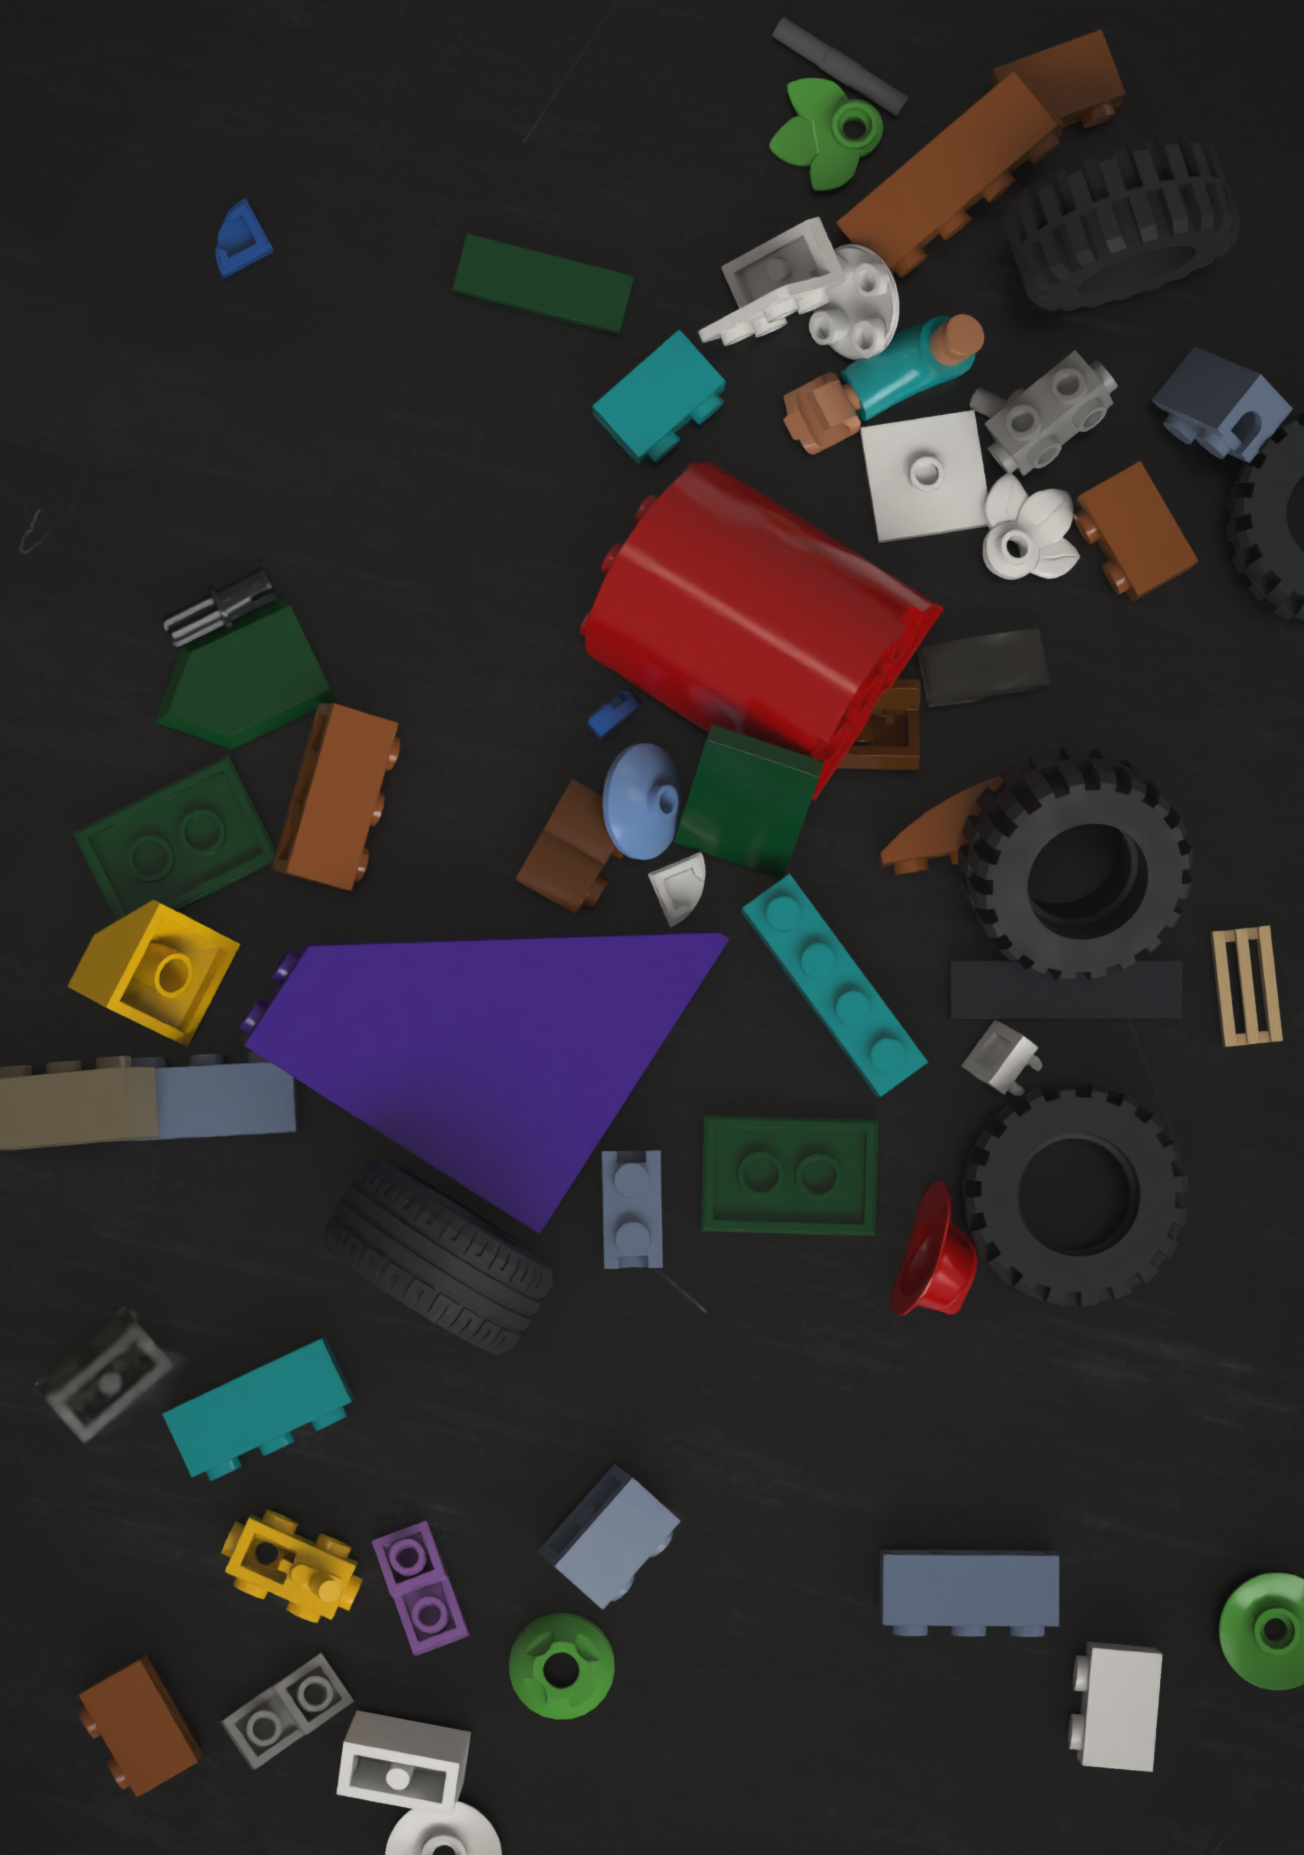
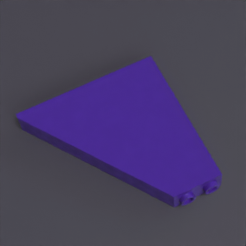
(483, 1048)

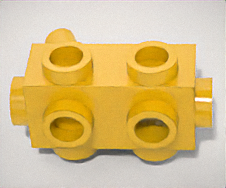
(306, 1573)

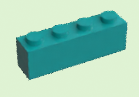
(833, 986)

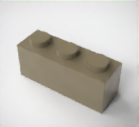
(76, 1104)

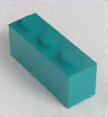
(260, 1409)

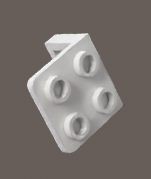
(776, 281)

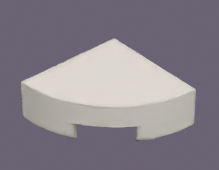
(679, 887)

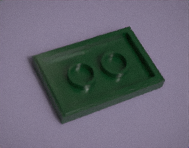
(748, 801)
(178, 842)
(789, 1175)

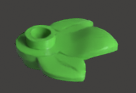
(817, 132)

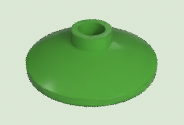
(1254, 1657)

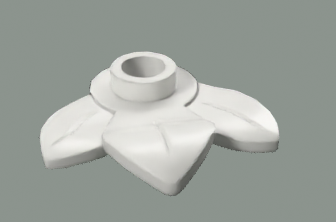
(1033, 525)

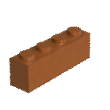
(954, 172)

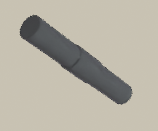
(840, 66)

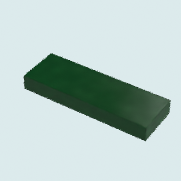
(543, 284)

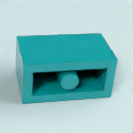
(660, 399)

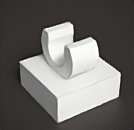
(1001, 1058)

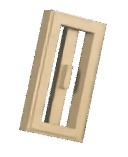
(1268, 980)

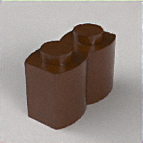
(571, 852)

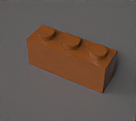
(337, 797)

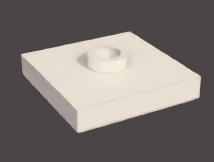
(925, 476)

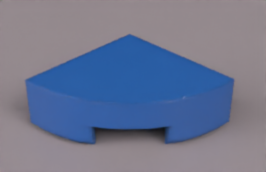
(240, 240)
(614, 713)

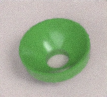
(565, 1634)

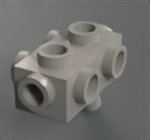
(1046, 415)

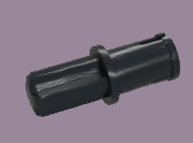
(218, 607)

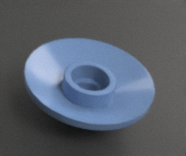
(642, 801)

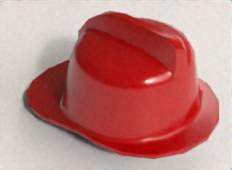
(937, 1261)

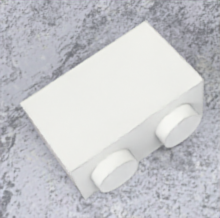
(1117, 1706)
(403, 1763)

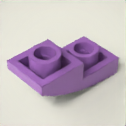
(420, 1588)

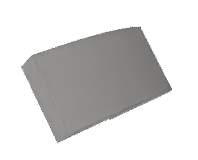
(286, 1711)

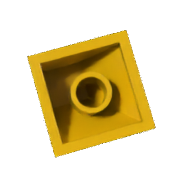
(156, 969)

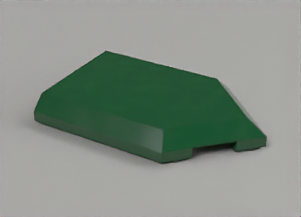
(245, 679)

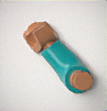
(912, 362)

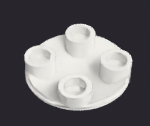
(862, 309)

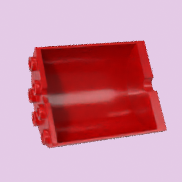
(753, 618)

